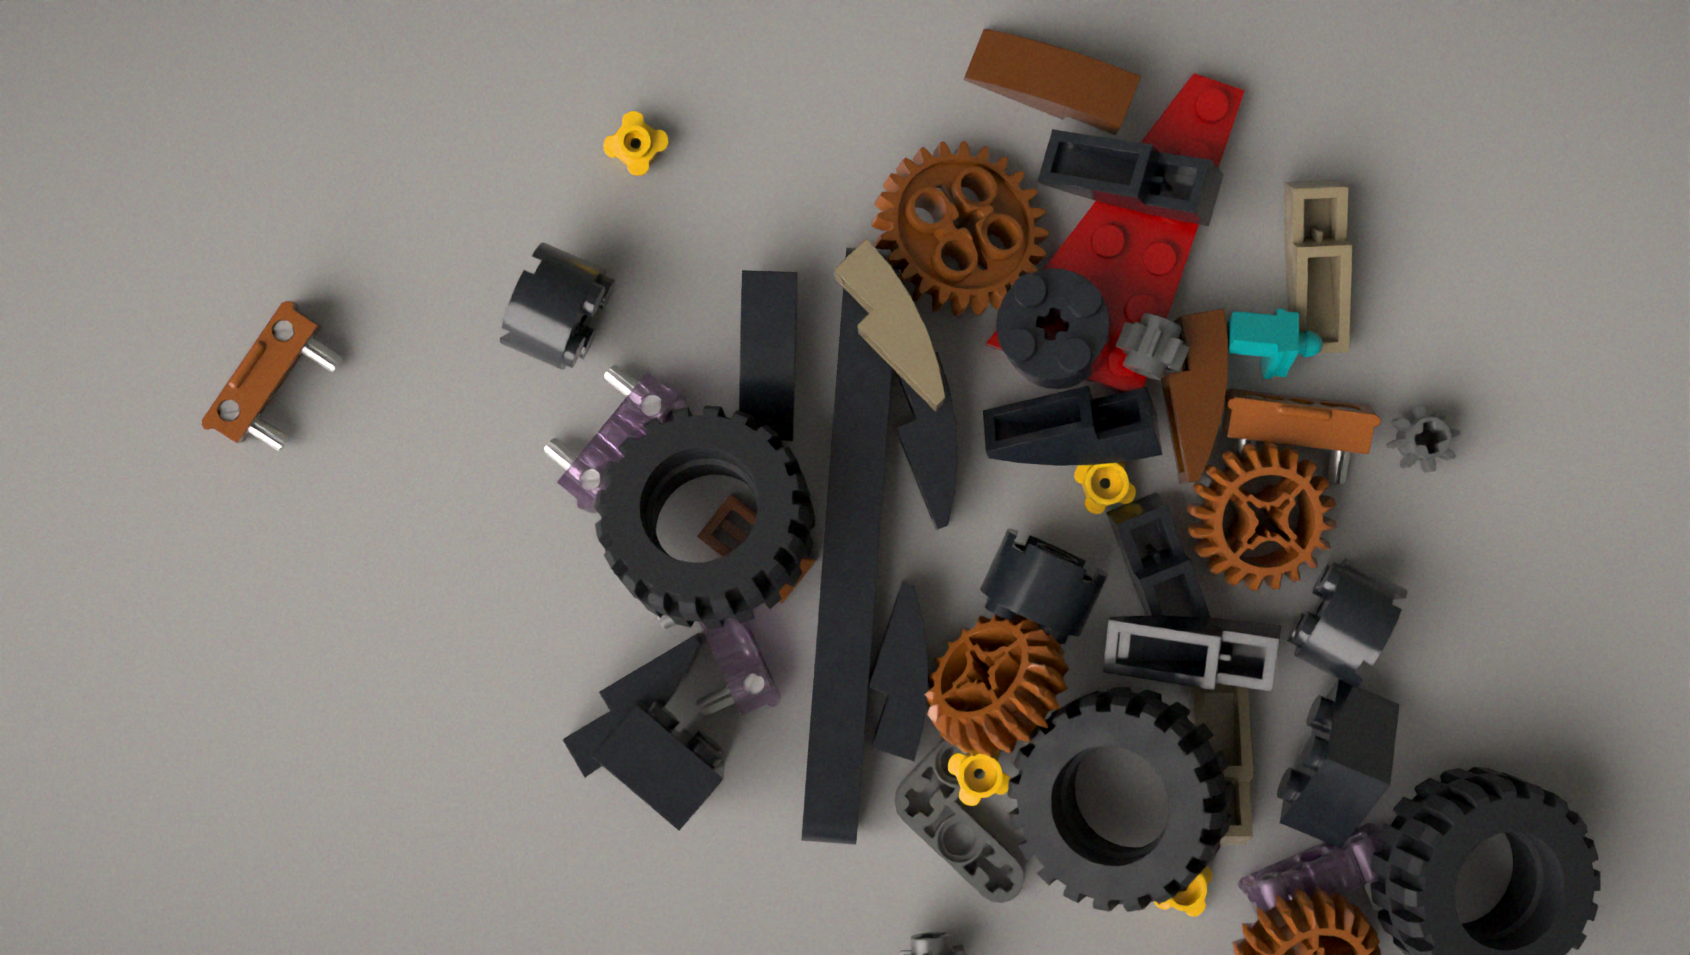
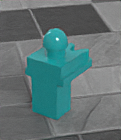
(1272, 338)

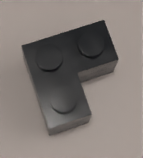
(659, 764)
(1342, 764)

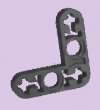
(947, 812)

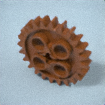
(919, 245)

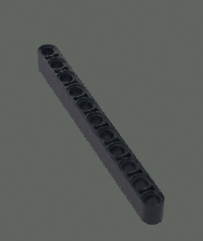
(847, 584)

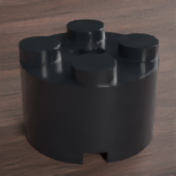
(1035, 303)
(554, 307)
(1042, 586)
(1348, 620)

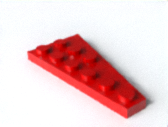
(1139, 255)

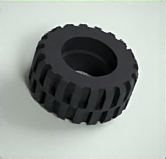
(664, 462)
(1436, 833)
(1064, 839)

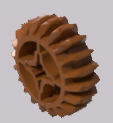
(1277, 503)
(996, 685)
(1304, 925)

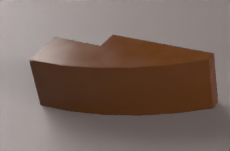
(1053, 79)
(1198, 392)

